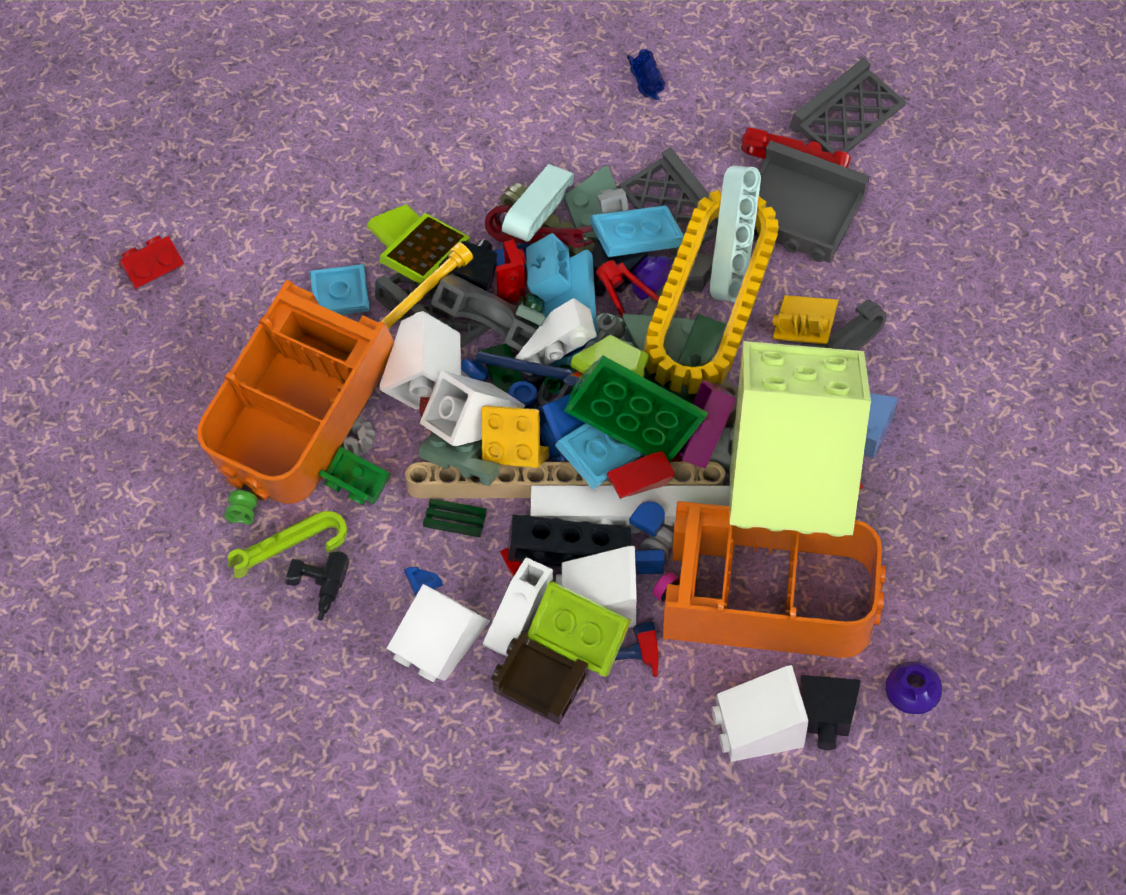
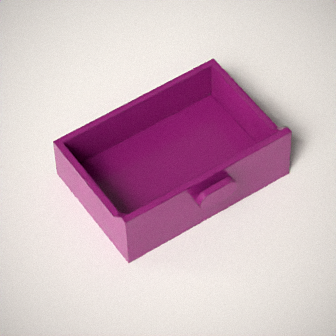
(703, 441)

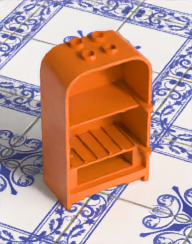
(293, 396)
(708, 531)

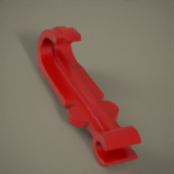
(756, 140)

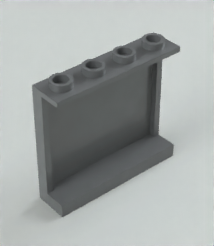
(810, 200)

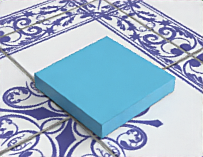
(341, 289)

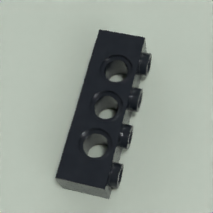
(554, 533)

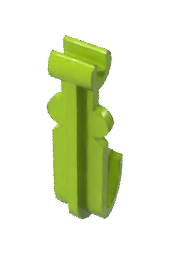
(287, 539)

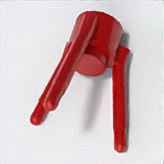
(611, 277)

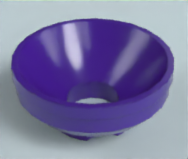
(653, 273)
(912, 699)

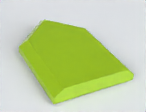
(392, 224)
(614, 349)

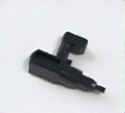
(329, 578)

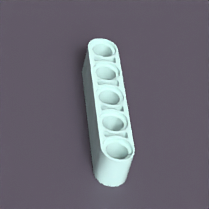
(537, 203)
(734, 231)

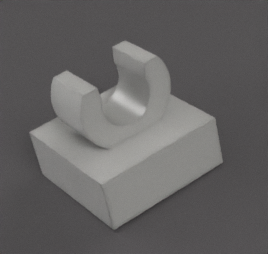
(612, 201)

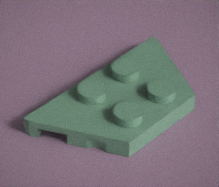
(583, 200)
(675, 338)

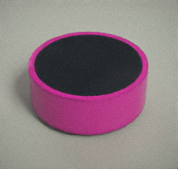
(660, 588)

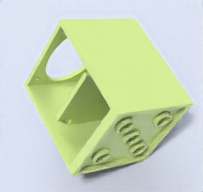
(799, 438)

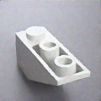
(560, 333)
(518, 605)

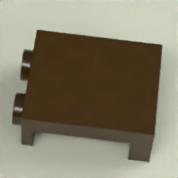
(539, 678)

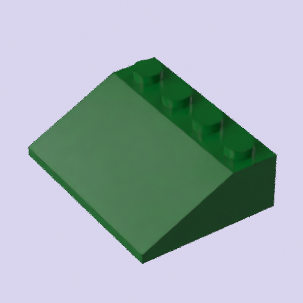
(633, 409)

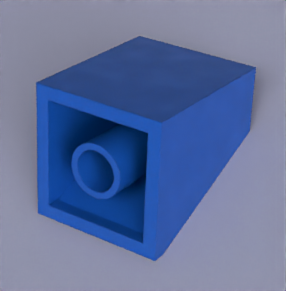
(555, 425)

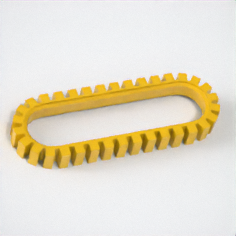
(722, 363)

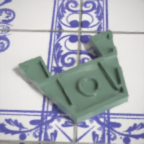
(462, 457)

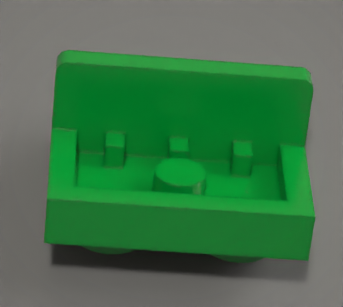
(355, 475)

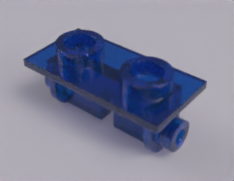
(646, 74)

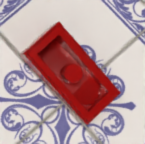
(641, 475)

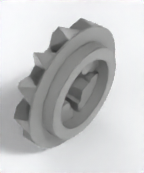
(365, 437)

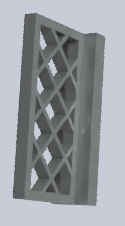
(836, 93)
(681, 179)
(391, 295)

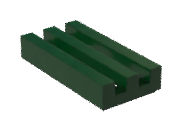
(435, 504)

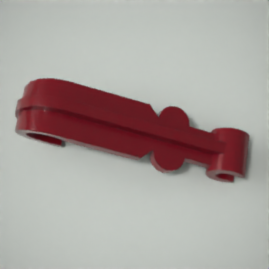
(568, 236)

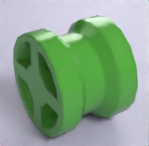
(241, 507)

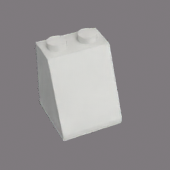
(418, 356)
(457, 405)
(605, 579)
(435, 634)
(761, 716)

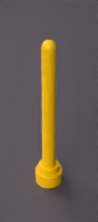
(458, 257)

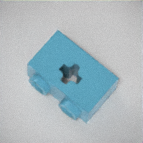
(548, 268)

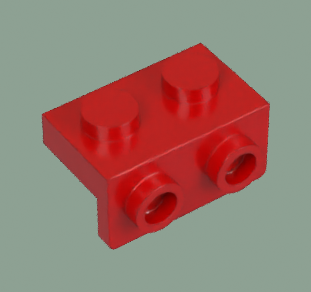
(151, 261)
(511, 275)

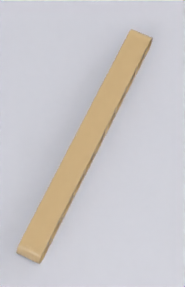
(521, 479)

